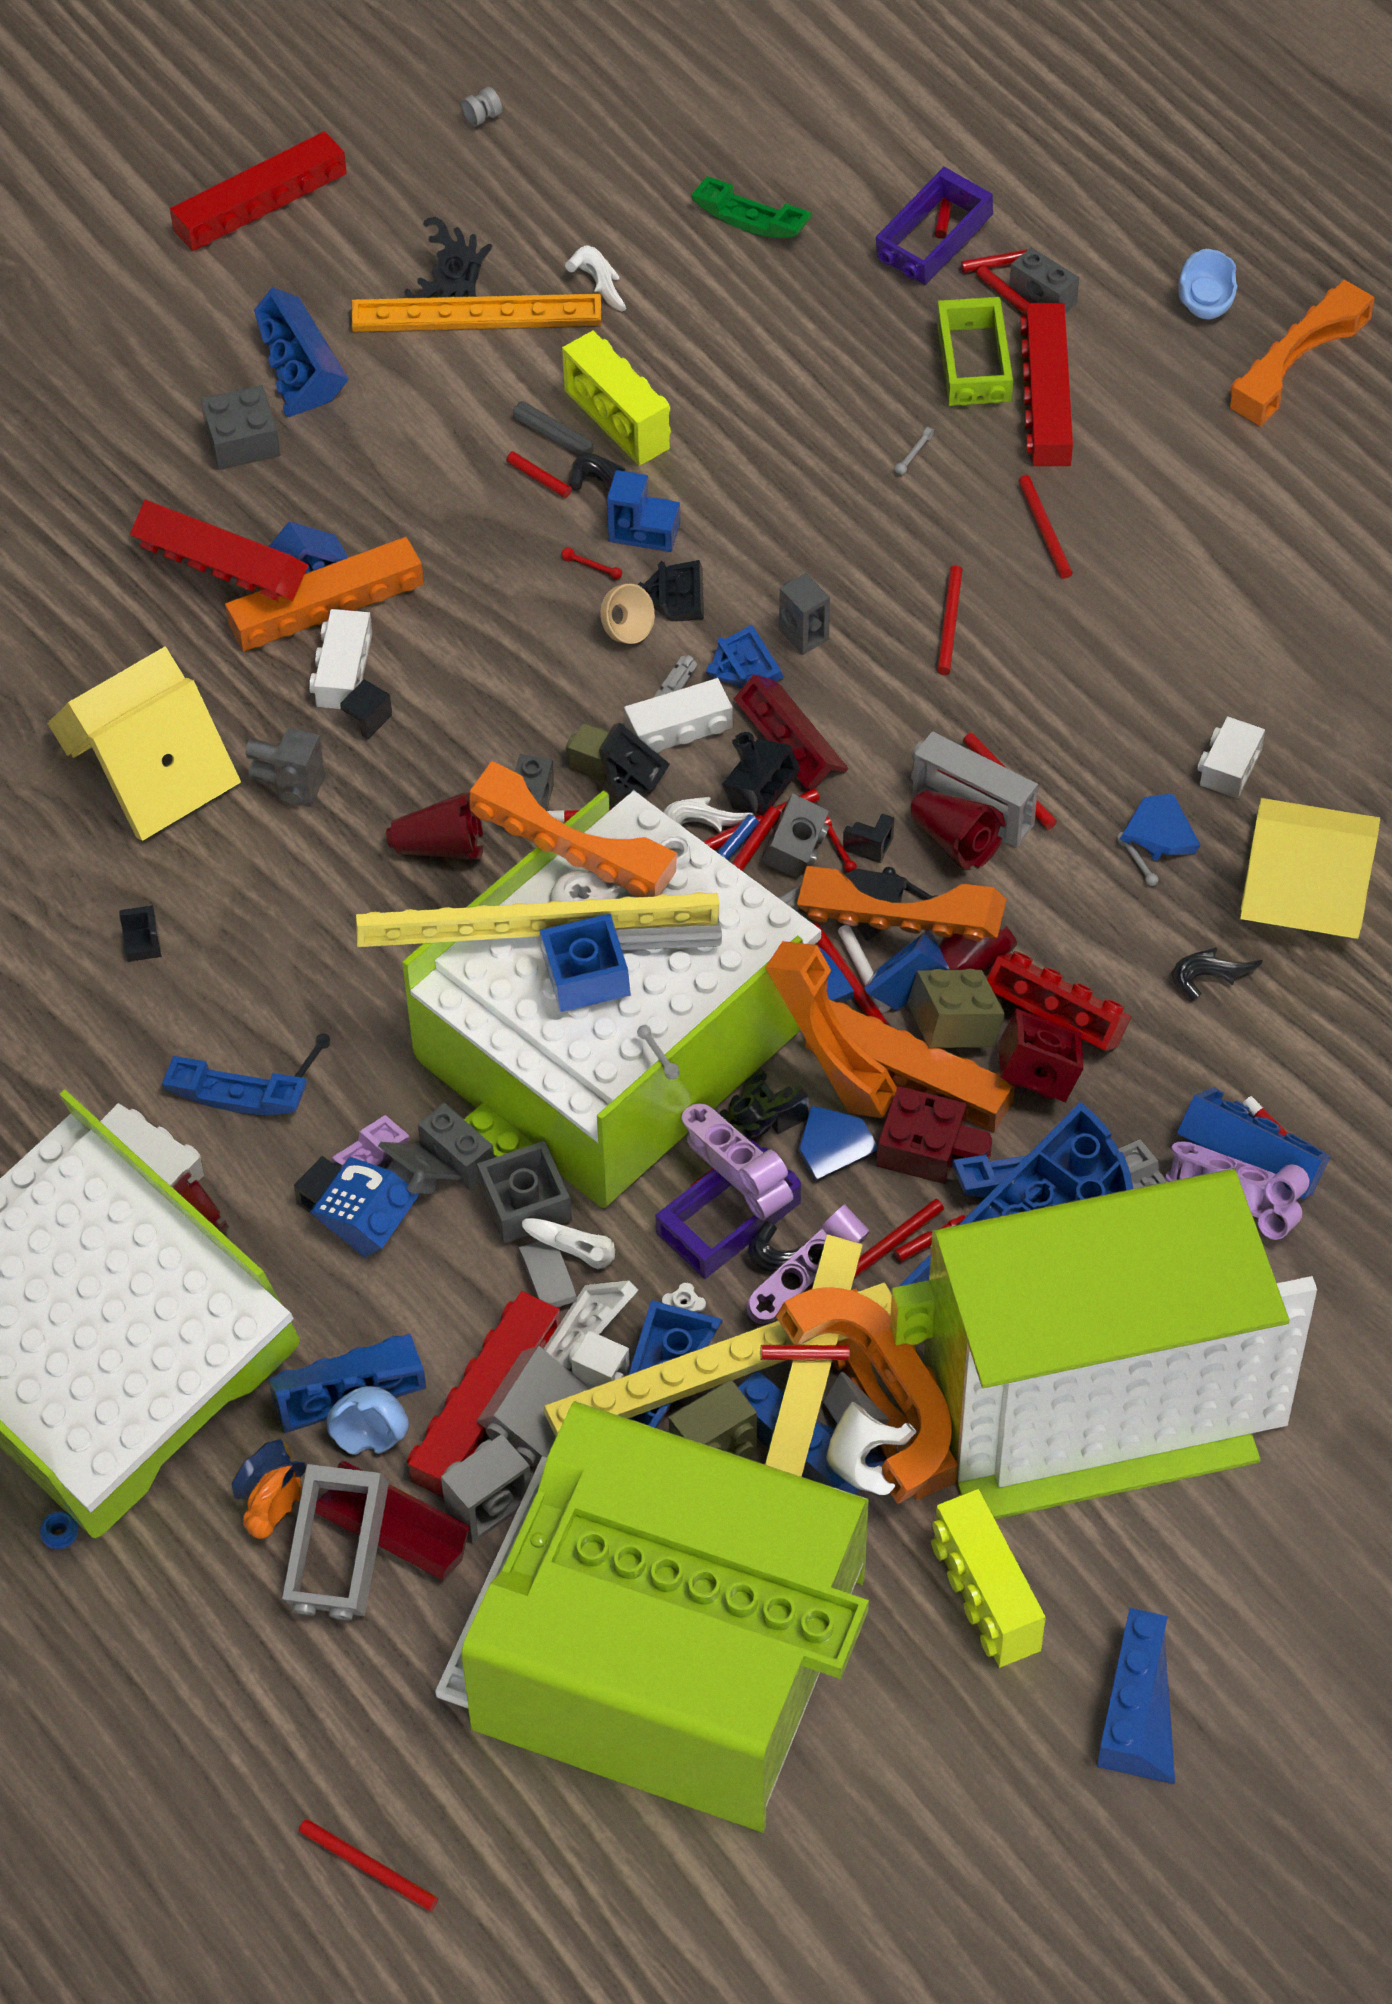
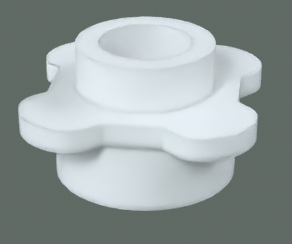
(686, 1293)

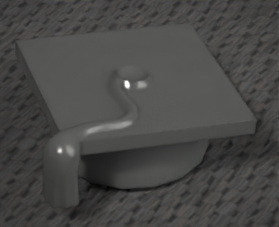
(417, 1166)

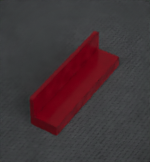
(785, 723)
(407, 1528)

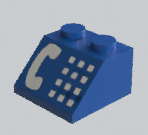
(364, 1205)

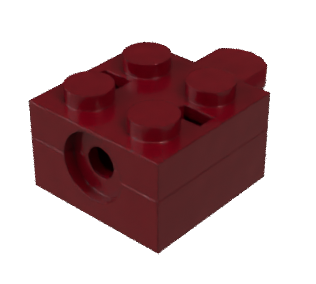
(1040, 1055)
(927, 1135)

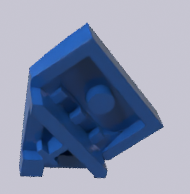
(741, 657)
(1161, 827)
(833, 1142)

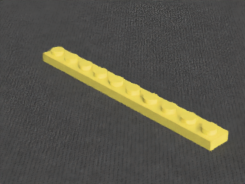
(528, 919)
(689, 1372)

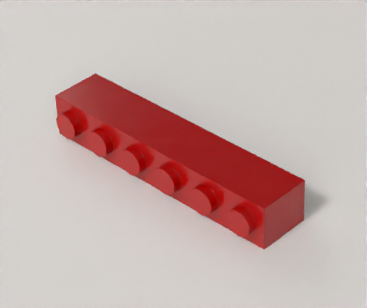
(258, 191)
(1048, 384)
(218, 550)
(456, 1431)

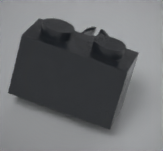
(760, 775)

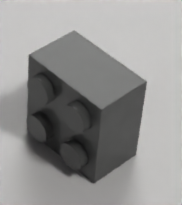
(240, 427)
(523, 1187)

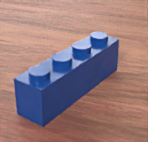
(298, 352)
(1256, 1140)
(668, 1335)
(309, 1393)
(766, 1401)
(1138, 1715)

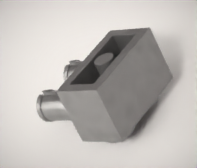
(291, 764)

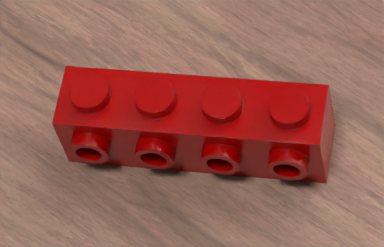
(1058, 1001)

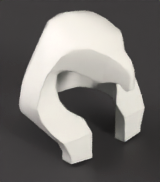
(853, 1440)

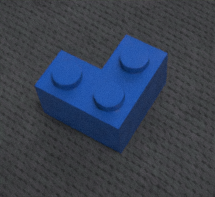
(640, 519)
(309, 546)

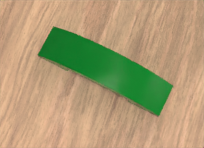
(750, 216)

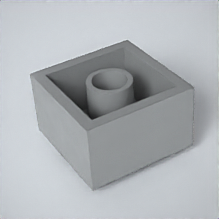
(486, 1486)

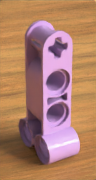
(738, 1160)
(1262, 1188)
(842, 1225)

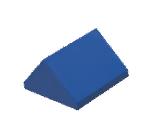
(894, 979)

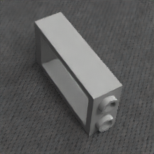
(980, 773)
(340, 1479)

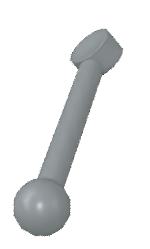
(901, 468)
(1151, 878)
(671, 1070)

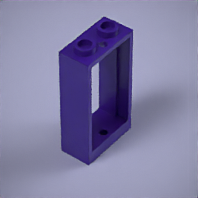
(956, 190)
(692, 1248)

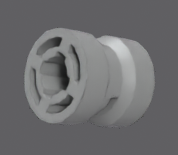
(481, 106)

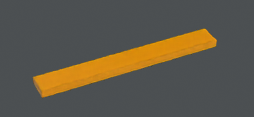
(476, 312)

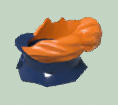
(269, 1485)

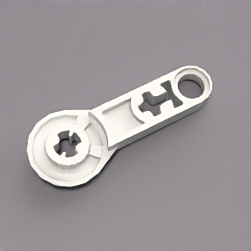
(591, 886)

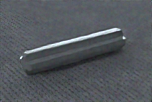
(552, 428)

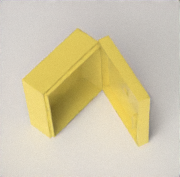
(137, 722)
(1309, 868)

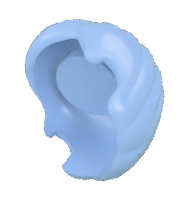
(1208, 283)
(367, 1420)

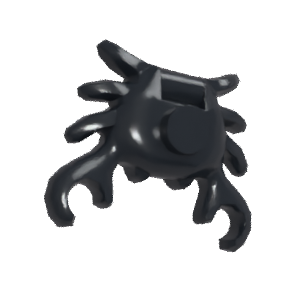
(457, 264)
(754, 1114)

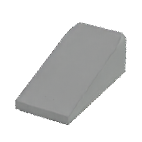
(846, 1391)

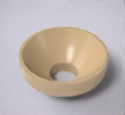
(637, 613)

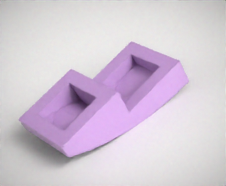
(369, 1138)

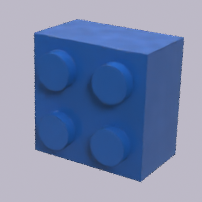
(585, 962)

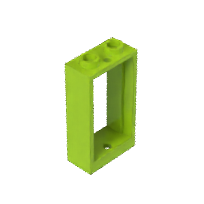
(968, 315)

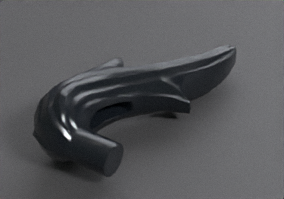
(593, 466)
(1207, 964)
(770, 1258)

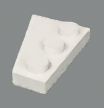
(591, 1312)

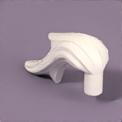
(593, 262)
(698, 811)
(593, 1249)

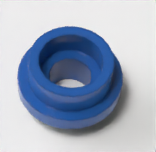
(57, 1521)

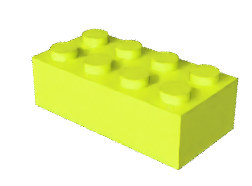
(616, 397)
(988, 1579)

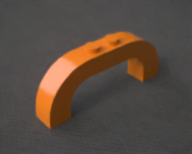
(899, 1366)

